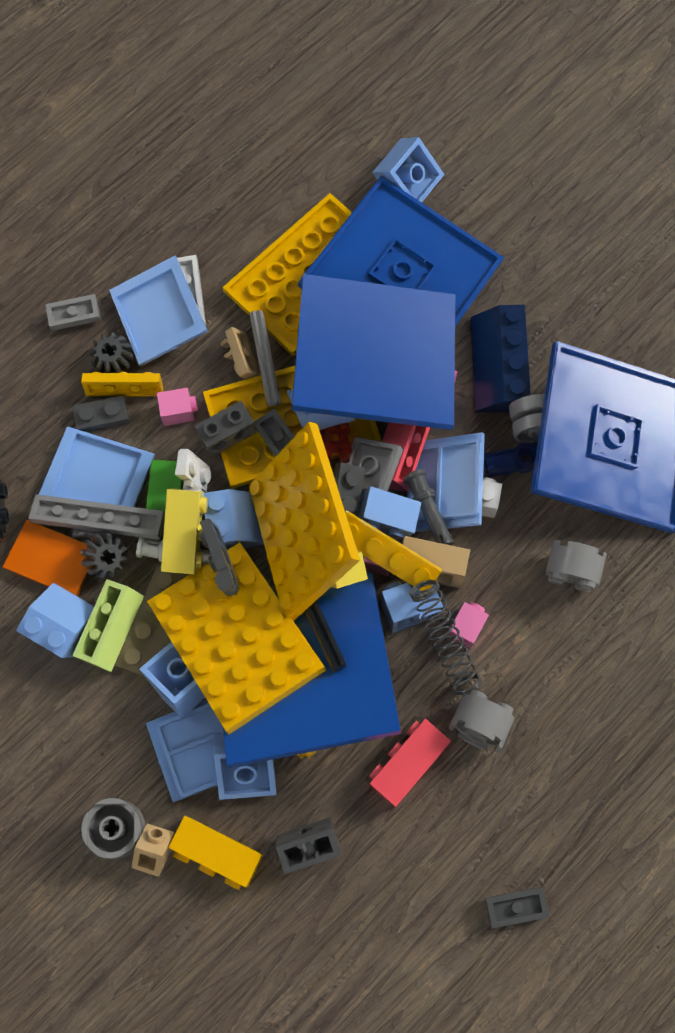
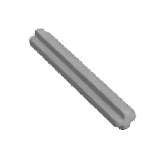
(265, 358)

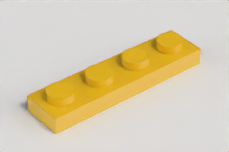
(391, 554)

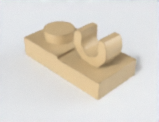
(241, 353)

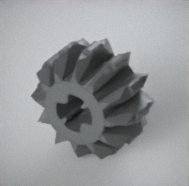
(102, 349)
(95, 550)

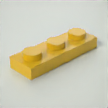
(122, 384)

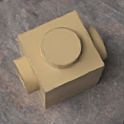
(152, 850)

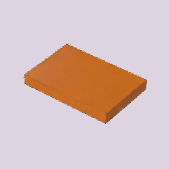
(48, 558)

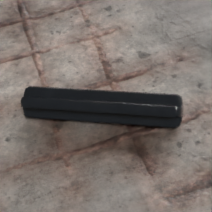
(325, 637)

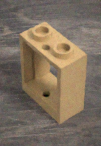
(449, 558)

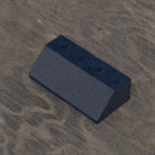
(499, 358)

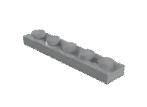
(97, 517)

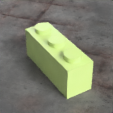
(108, 625)

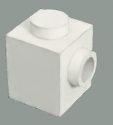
(490, 497)

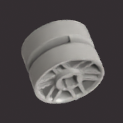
(526, 417)

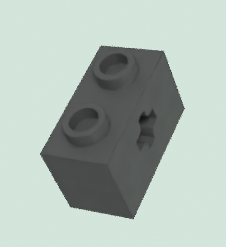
(307, 845)

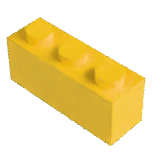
(215, 853)

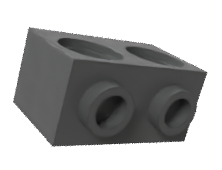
(225, 429)

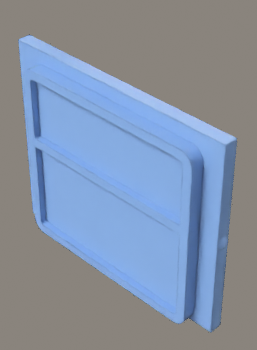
(158, 311)
(97, 470)
(456, 476)
(186, 750)

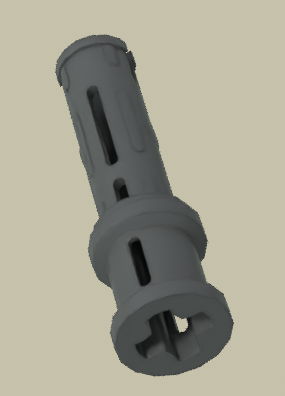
(422, 493)

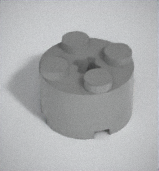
(575, 564)
(482, 721)
(96, 828)

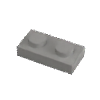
(73, 312)

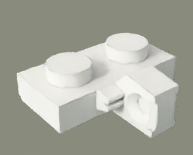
(192, 471)

